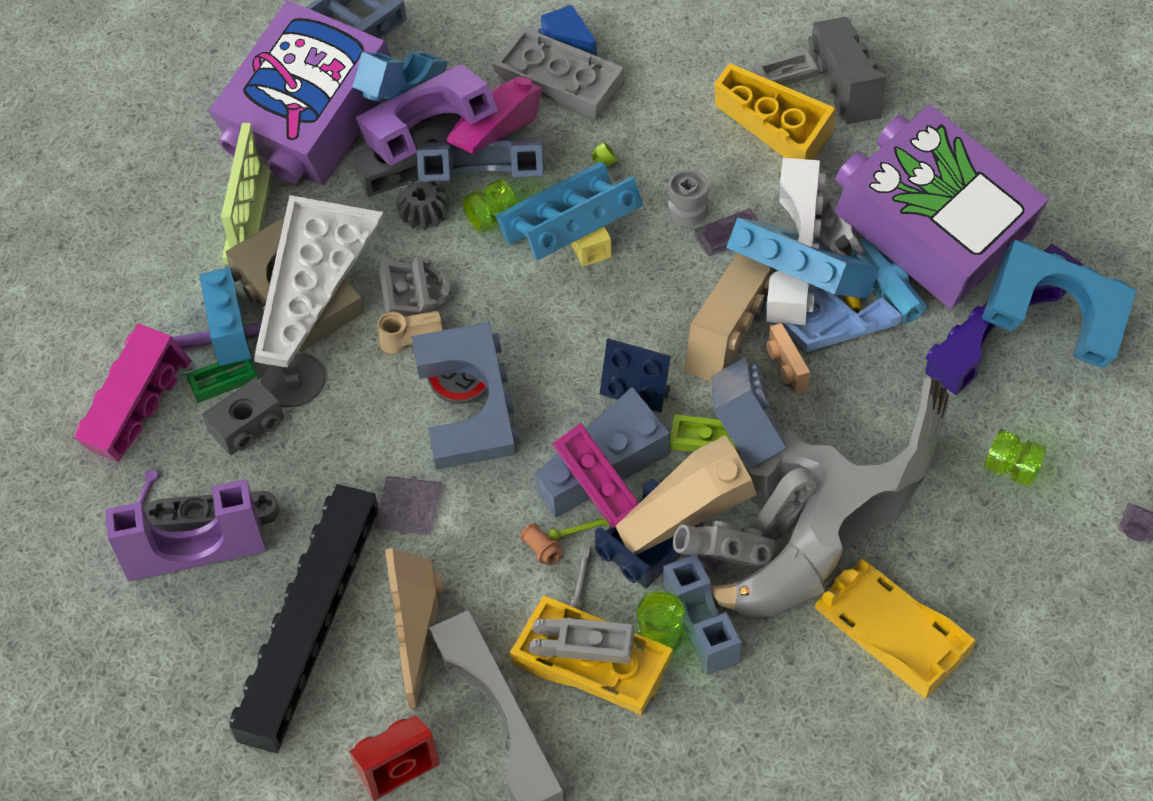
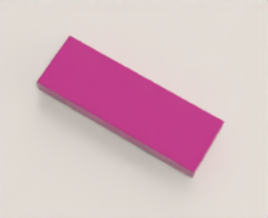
(595, 474)

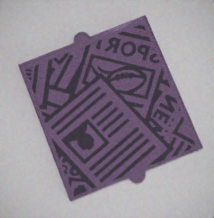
(408, 505)

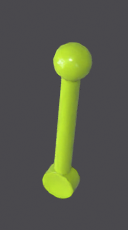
(554, 534)

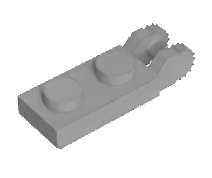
(836, 232)
(584, 640)

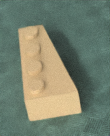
(726, 316)

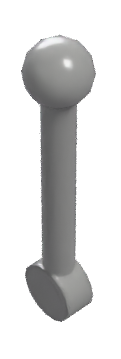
(576, 602)

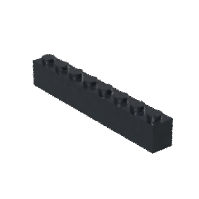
(304, 620)

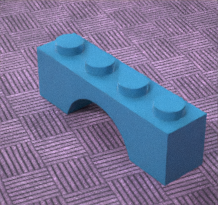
(387, 77)

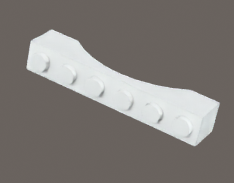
(799, 186)

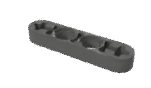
(206, 502)

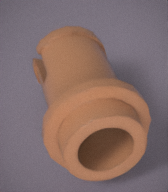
(547, 550)

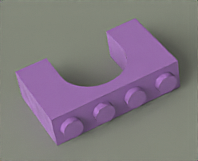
(453, 91)
(153, 552)

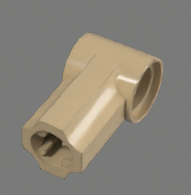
(396, 330)

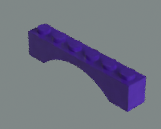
(959, 356)

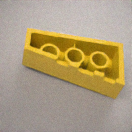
(775, 114)

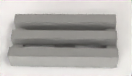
(788, 73)

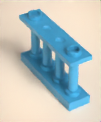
(569, 210)

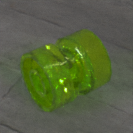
(483, 206)
(1015, 458)
(661, 618)

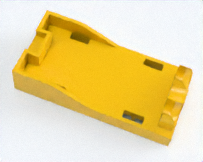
(896, 627)
(632, 682)

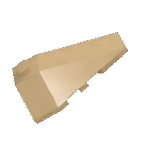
(694, 492)
(417, 605)

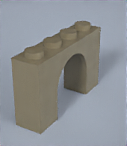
(253, 266)

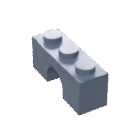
(707, 630)

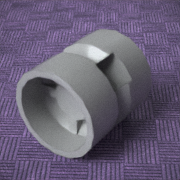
(688, 197)

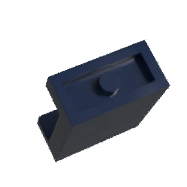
(641, 567)

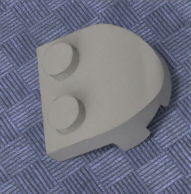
(413, 286)

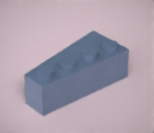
(746, 412)
(627, 437)

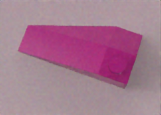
(516, 106)

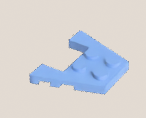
(835, 322)

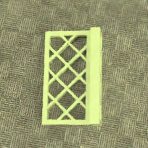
(246, 192)

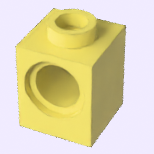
(593, 247)

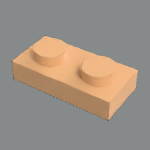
(792, 366)

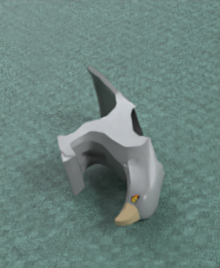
(838, 513)

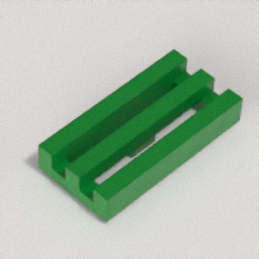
(223, 380)

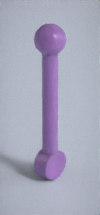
(150, 476)

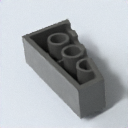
(848, 70)

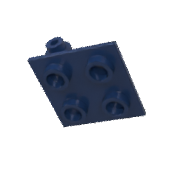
(637, 368)

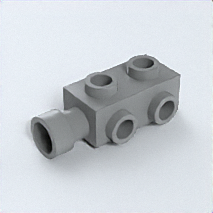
(725, 544)

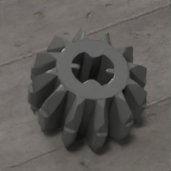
(422, 203)

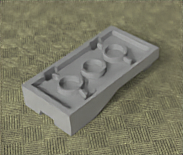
(564, 72)

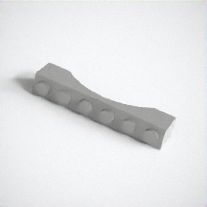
(465, 654)

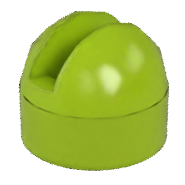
(604, 154)

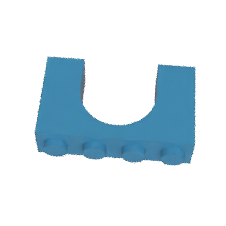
(783, 252)
(1102, 300)

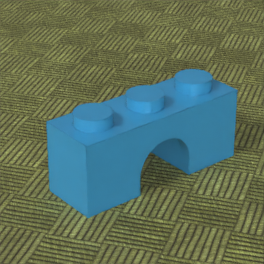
(224, 316)

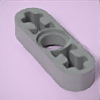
(785, 503)

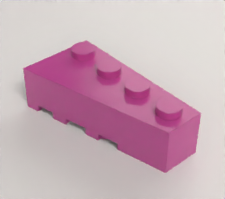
(131, 392)

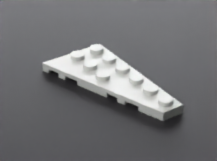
(311, 262)

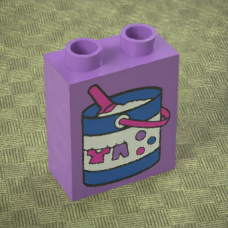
(298, 94)

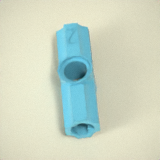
(892, 283)

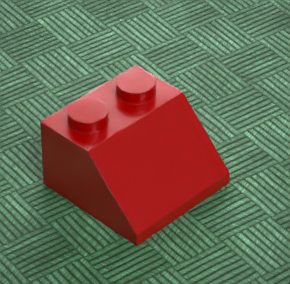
(395, 756)

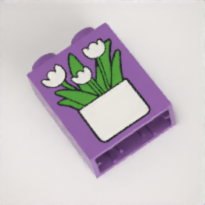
(937, 203)

